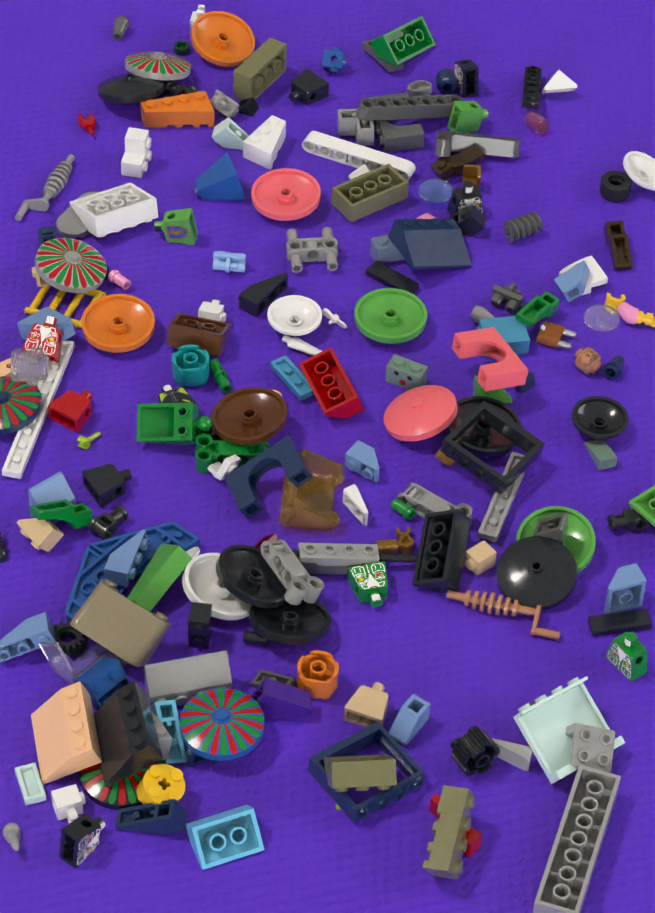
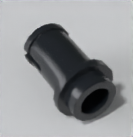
(255, 638)

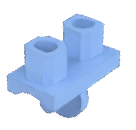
(229, 261)

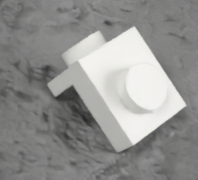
(221, 470)

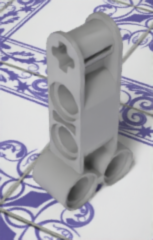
(428, 502)
(291, 573)

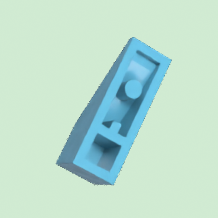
(168, 715)

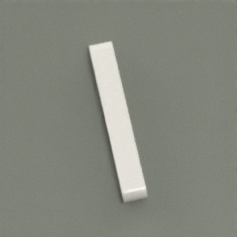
(354, 154)

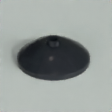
(600, 417)

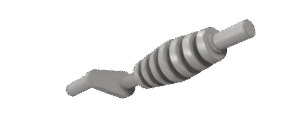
(54, 184)

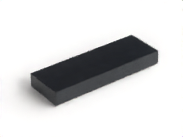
(391, 277)
(619, 622)

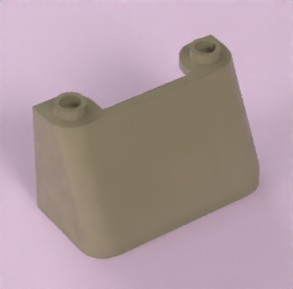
(120, 624)

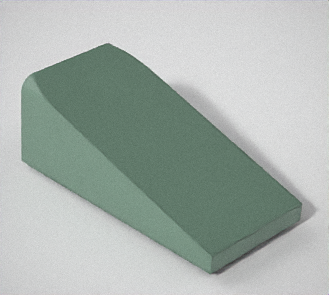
(601, 454)

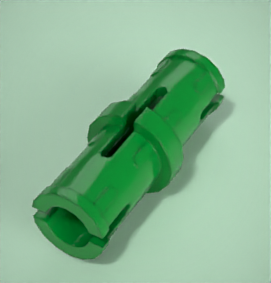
(220, 376)

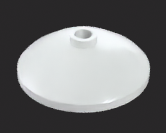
(640, 169)
(294, 315)

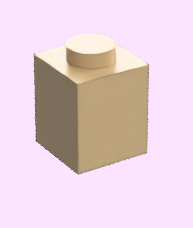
(480, 558)

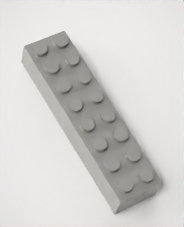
(577, 842)

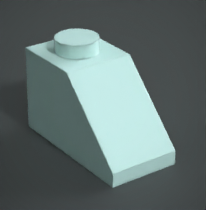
(229, 135)

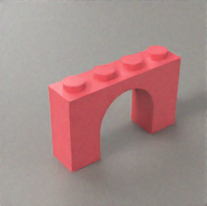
(487, 342)

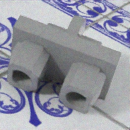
(224, 104)

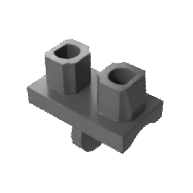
(509, 295)

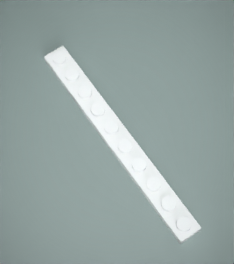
(26, 437)

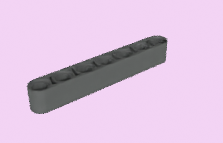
(406, 107)

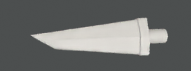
(298, 344)

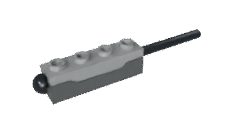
(337, 557)

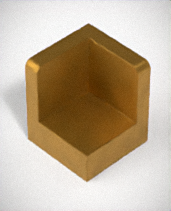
(473, 174)

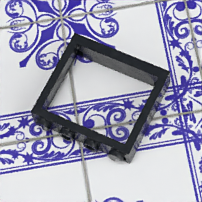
(505, 427)

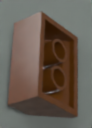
(198, 331)

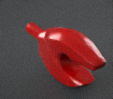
(87, 124)

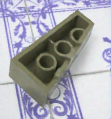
(450, 832)

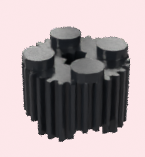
(474, 751)

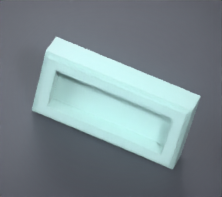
(30, 784)

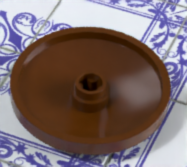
(249, 416)

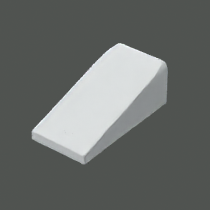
(355, 503)

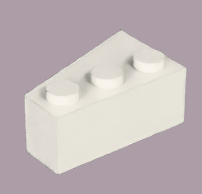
(265, 142)

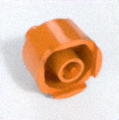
(318, 674)

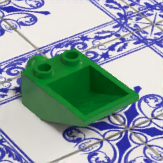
(165, 423)

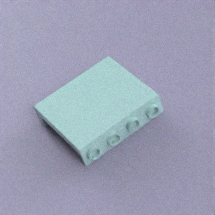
(546, 725)

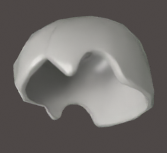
(419, 88)

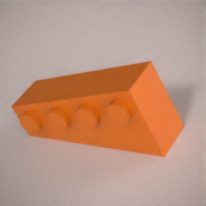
(178, 111)

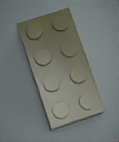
(260, 70)
(370, 192)

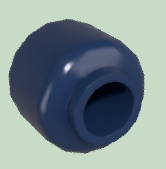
(446, 81)

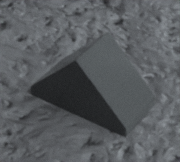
(553, 527)

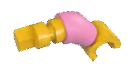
(628, 312)

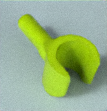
(85, 442)

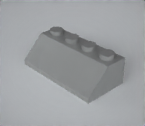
(186, 677)

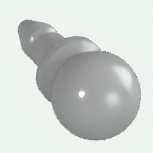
(12, 834)

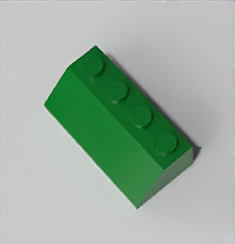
(404, 42)

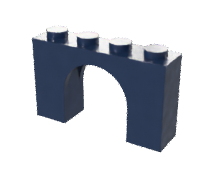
(245, 479)

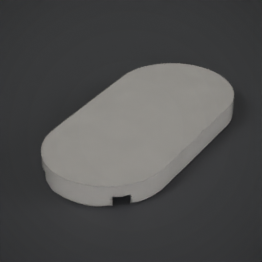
(69, 223)

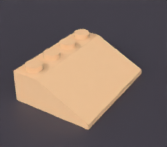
(65, 733)

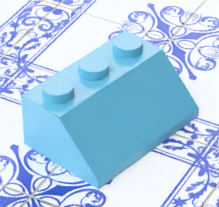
(225, 836)

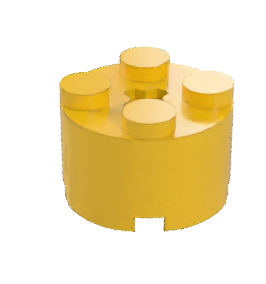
(161, 784)

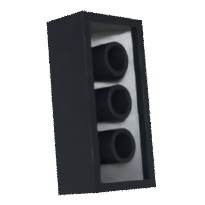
(442, 551)

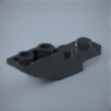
(531, 87)

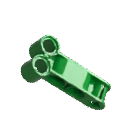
(212, 451)

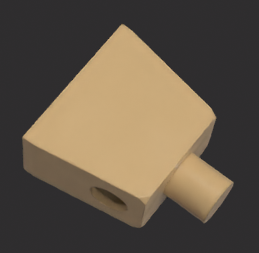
(367, 706)

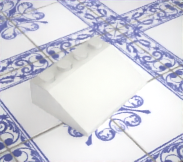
(115, 209)

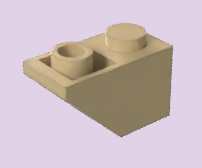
(41, 532)

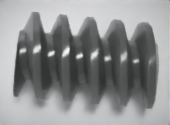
(522, 226)

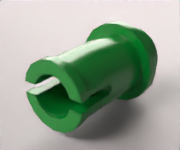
(406, 510)

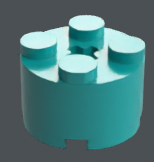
(190, 366)

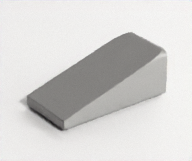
(514, 754)

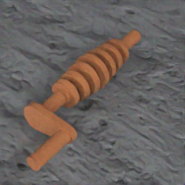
(507, 606)

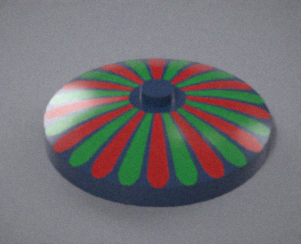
(18, 405)

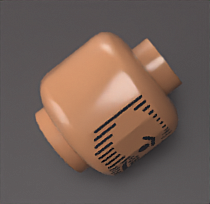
(587, 360)

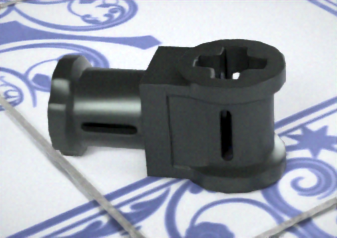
(176, 89)
(629, 519)
(107, 524)

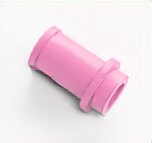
(120, 280)

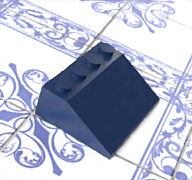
(430, 243)

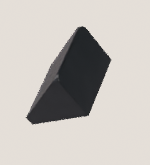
(248, 107)

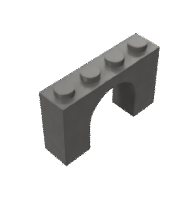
(398, 137)

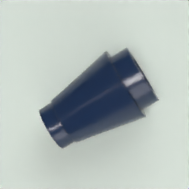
(613, 368)

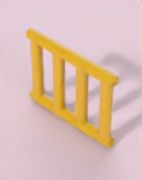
(59, 296)

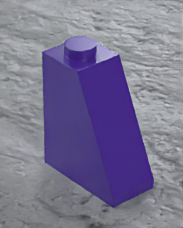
(282, 700)

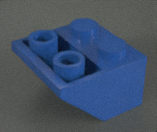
(103, 680)

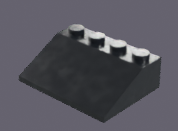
(126, 734)

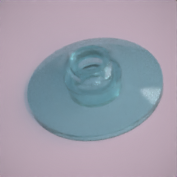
(435, 190)

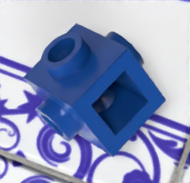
(328, 57)

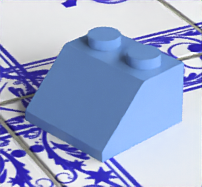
(51, 490)
(625, 589)

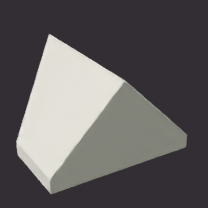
(559, 83)

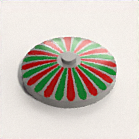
(157, 65)
(70, 265)

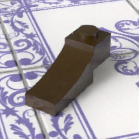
(448, 166)
(618, 245)

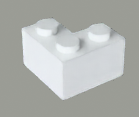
(136, 153)

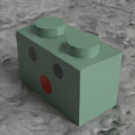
(406, 373)

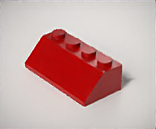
(331, 385)

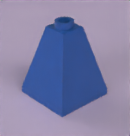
(219, 182)

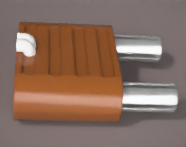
(552, 334)

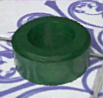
(181, 48)

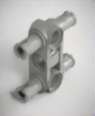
(312, 249)

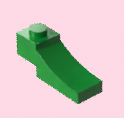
(537, 309)
(75, 515)

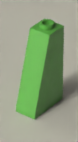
(159, 575)

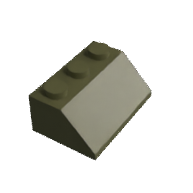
(360, 772)

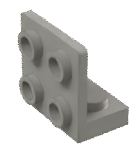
(591, 746)

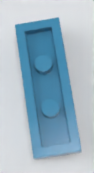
(292, 377)

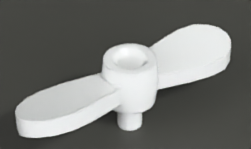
(333, 318)

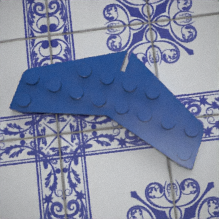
(96, 557)

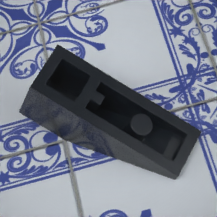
(262, 294)

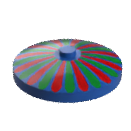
(221, 724)

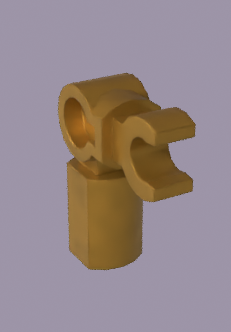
(403, 545)

